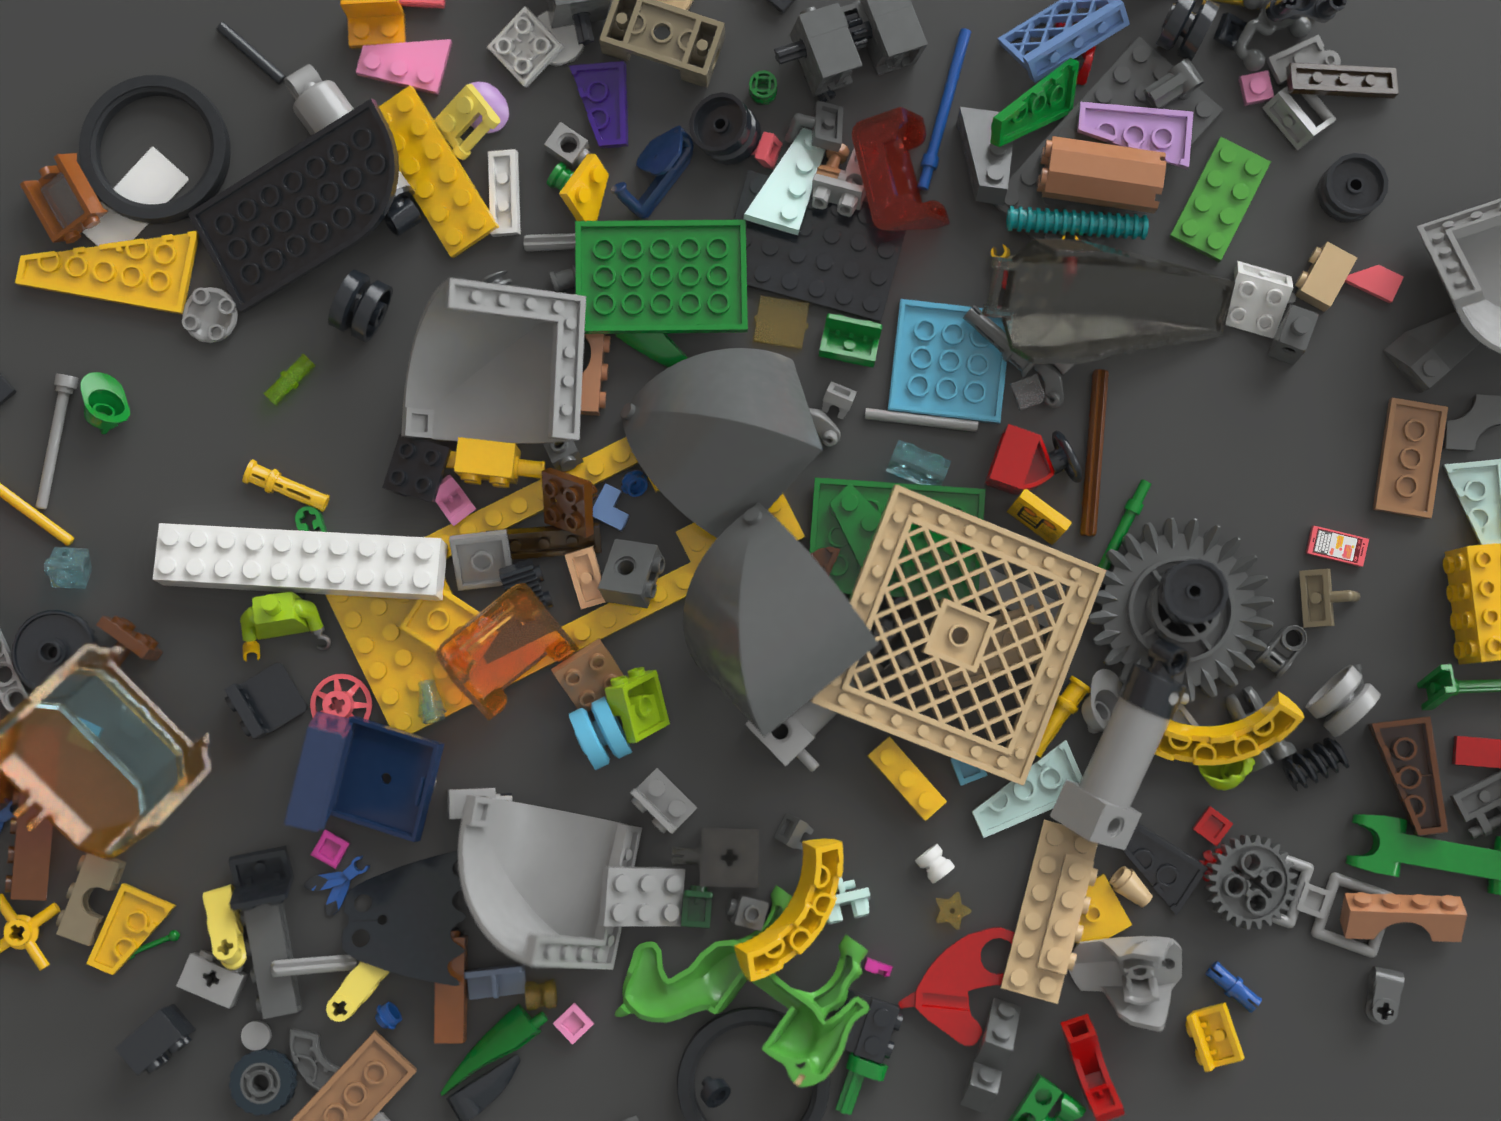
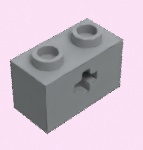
(196, 979)

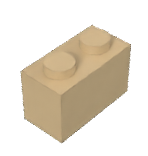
(1325, 276)

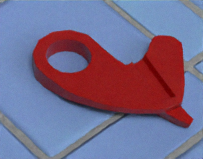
(945, 985)

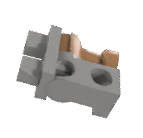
(839, 185)

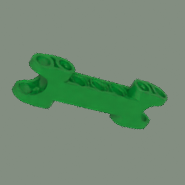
(1394, 846)

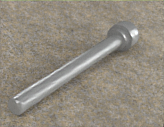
(64, 385)

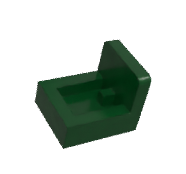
(696, 907)

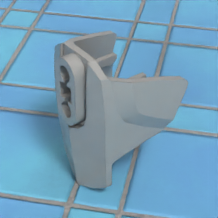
(1131, 975)

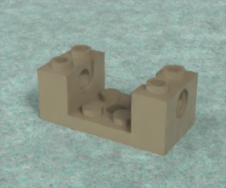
(692, 41)

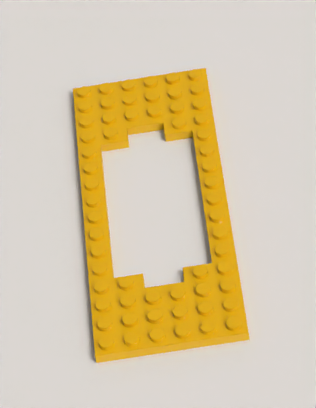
(398, 662)

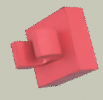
(768, 150)

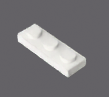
(504, 191)

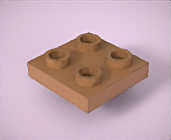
(587, 674)

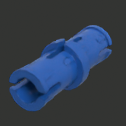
(1233, 986)

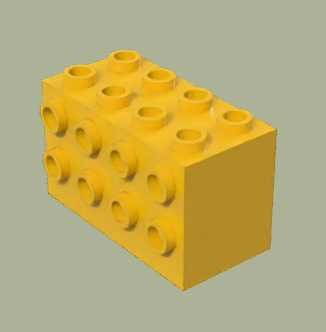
(1475, 601)

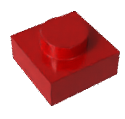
(1212, 826)

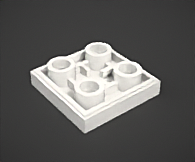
(525, 46)

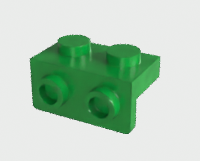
(850, 340)

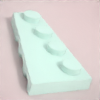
(789, 188)
(1039, 794)

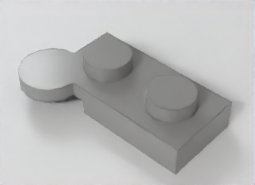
(1308, 52)

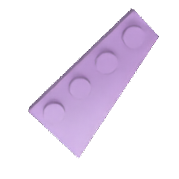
(1140, 128)

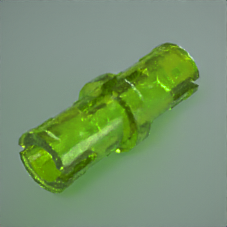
(289, 379)

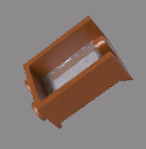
(64, 200)

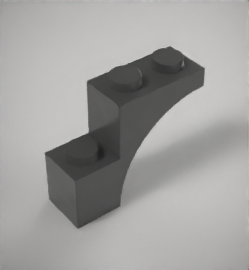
(991, 1057)

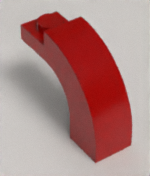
(1091, 1069)

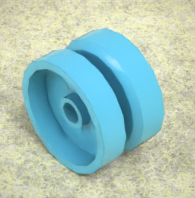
(597, 734)

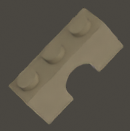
(79, 920)

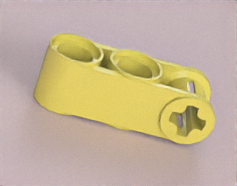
(225, 927)
(355, 990)

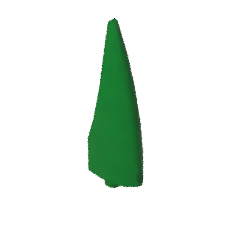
(655, 346)
(503, 1038)

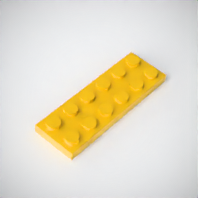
(436, 175)

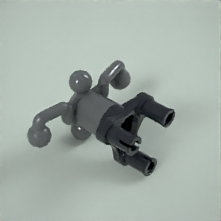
(1279, 15)

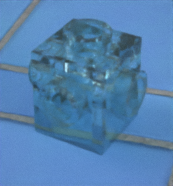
(68, 567)

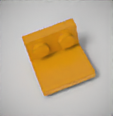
(374, 22)

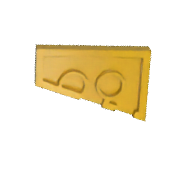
(127, 927)

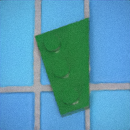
(857, 520)

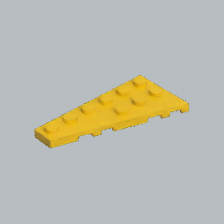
(128, 272)

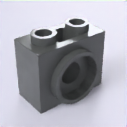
(638, 586)

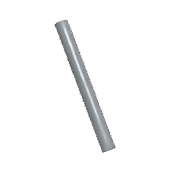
(920, 419)

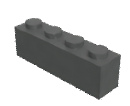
(268, 942)

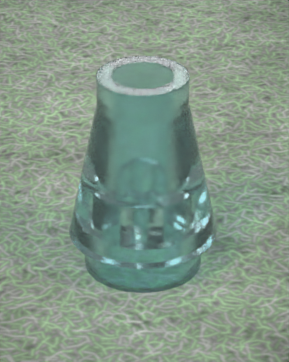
(431, 706)

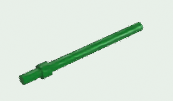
(1133, 507)

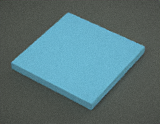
(945, 365)

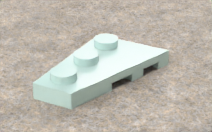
(1479, 493)

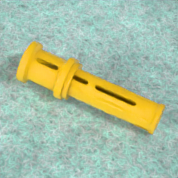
(273, 481)
(1065, 706)

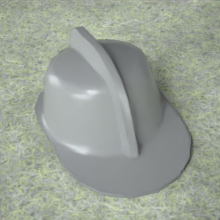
(1102, 700)

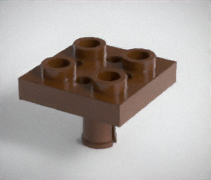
(572, 499)
(124, 633)

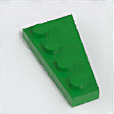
(1038, 106)

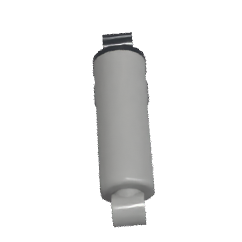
(322, 103)

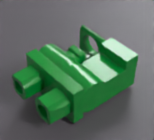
(1040, 1100)

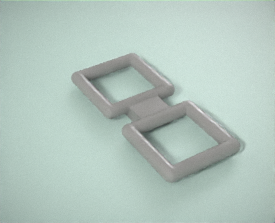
(1319, 902)

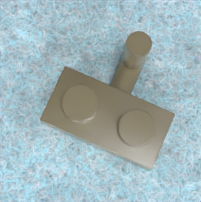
(1319, 598)

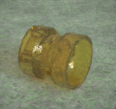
(533, 994)

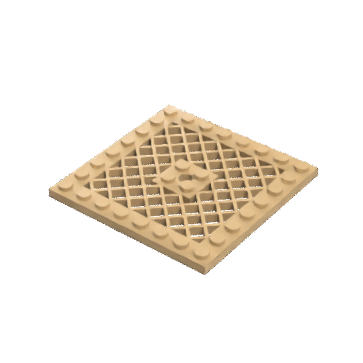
(1065, 631)

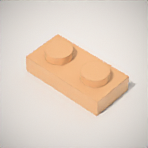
(585, 576)

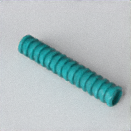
(1077, 222)

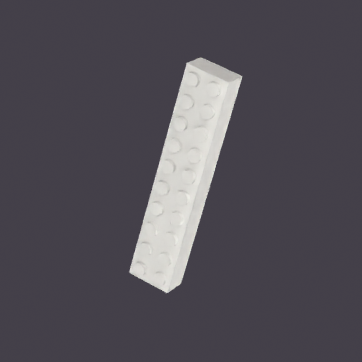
(300, 561)

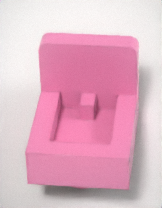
(453, 500)

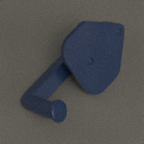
(665, 160)

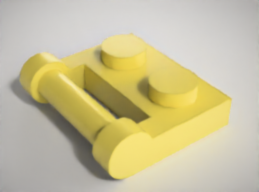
(460, 116)

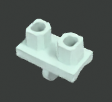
(857, 899)

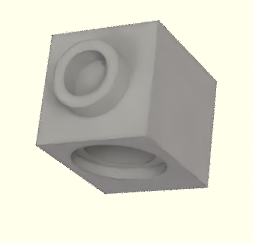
(561, 136)

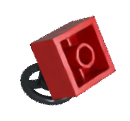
(1025, 464)

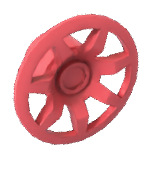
(339, 701)

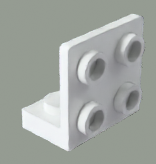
(1258, 299)

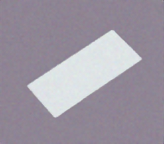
(148, 182)

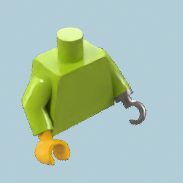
(279, 616)

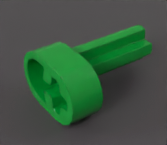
(858, 1069)

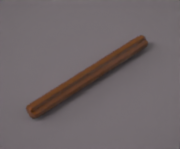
(1094, 453)

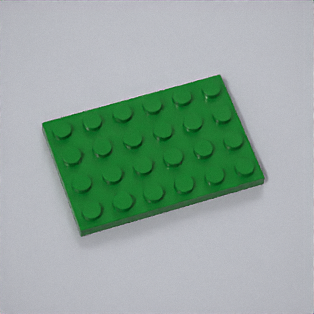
(662, 276)
(828, 533)

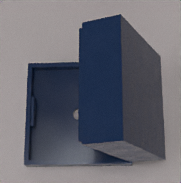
(344, 774)

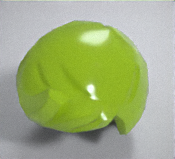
(1226, 775)

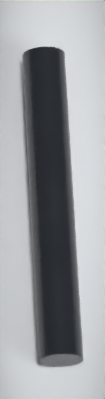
(251, 53)

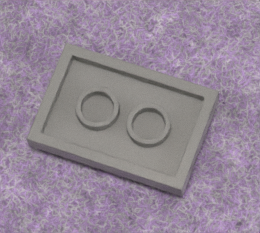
(641, 896)

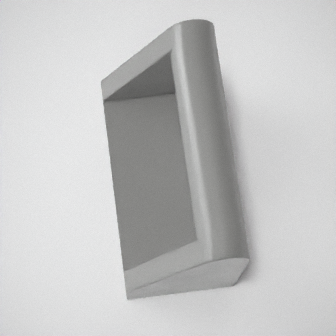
(1294, 121)

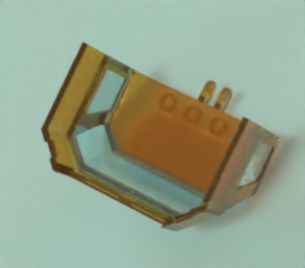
(98, 755)

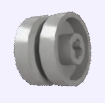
(1343, 700)

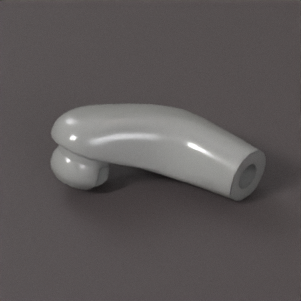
(825, 427)

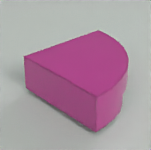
(877, 967)

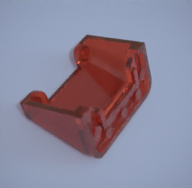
(888, 172)

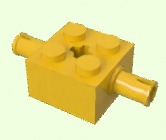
(491, 462)

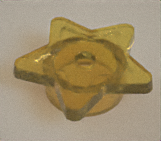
(945, 906)

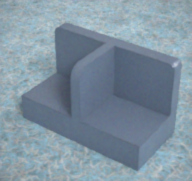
(496, 981)

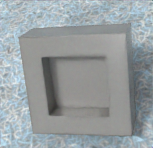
(840, 397)

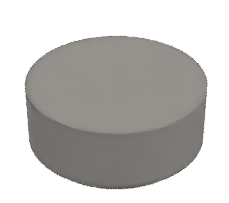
(256, 1035)

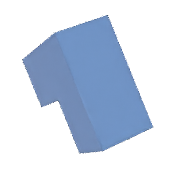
(605, 510)

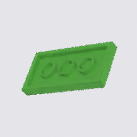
(1220, 199)

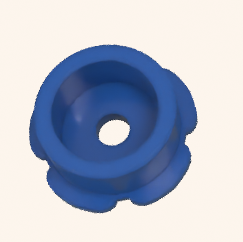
(634, 483)
(388, 1015)

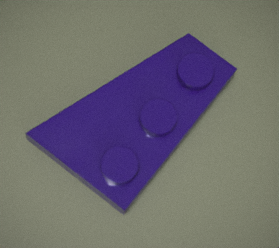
(605, 99)

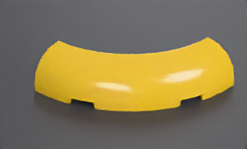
(1234, 740)
(802, 917)

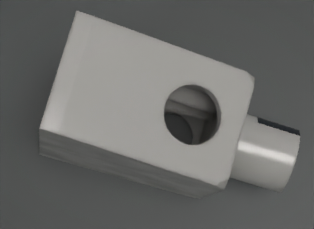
(457, 798)

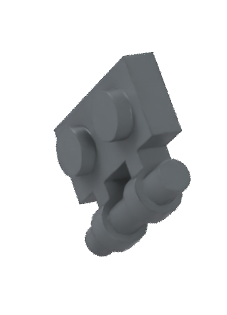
(1478, 799)

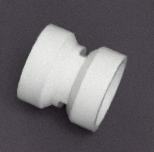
(935, 864)

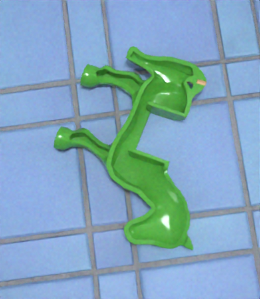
(717, 979)

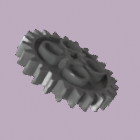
(1236, 903)

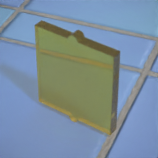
(781, 322)

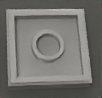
(479, 558)

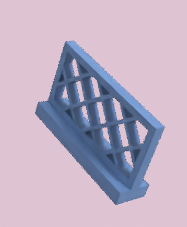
(1068, 40)

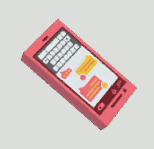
(1337, 546)

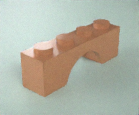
(592, 395)
(1368, 914)

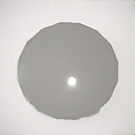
(209, 314)

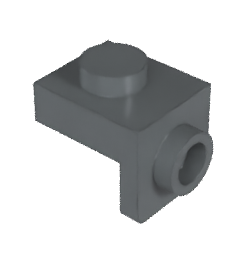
(746, 911)

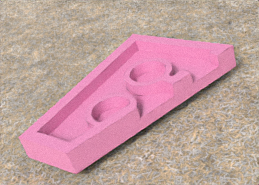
(406, 63)

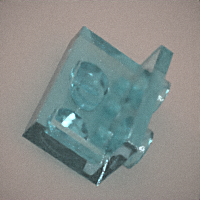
(918, 465)

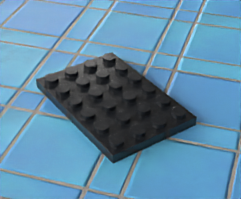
(831, 261)

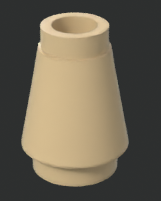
(1130, 886)

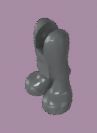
(1277, 750)

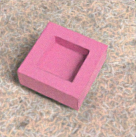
(1256, 88)
(573, 1023)

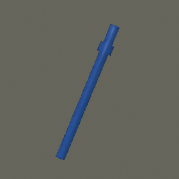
(930, 159)

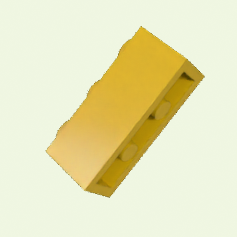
(906, 778)

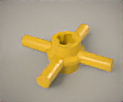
(31, 932)

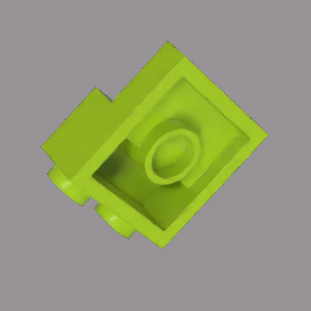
(638, 703)

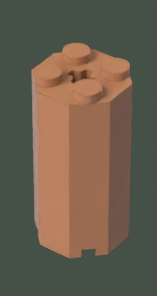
(1101, 174)

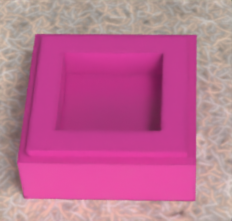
(330, 849)

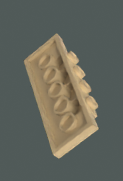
(1051, 913)

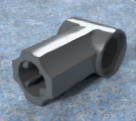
(1179, 81)

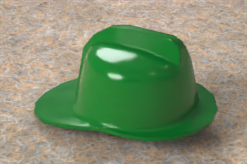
(103, 401)

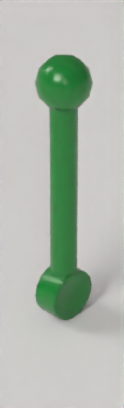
(174, 935)

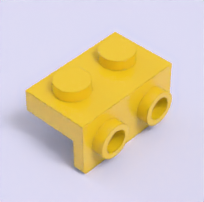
(1214, 1036)

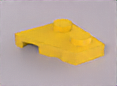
(586, 189)

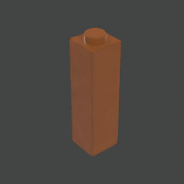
(451, 1001)

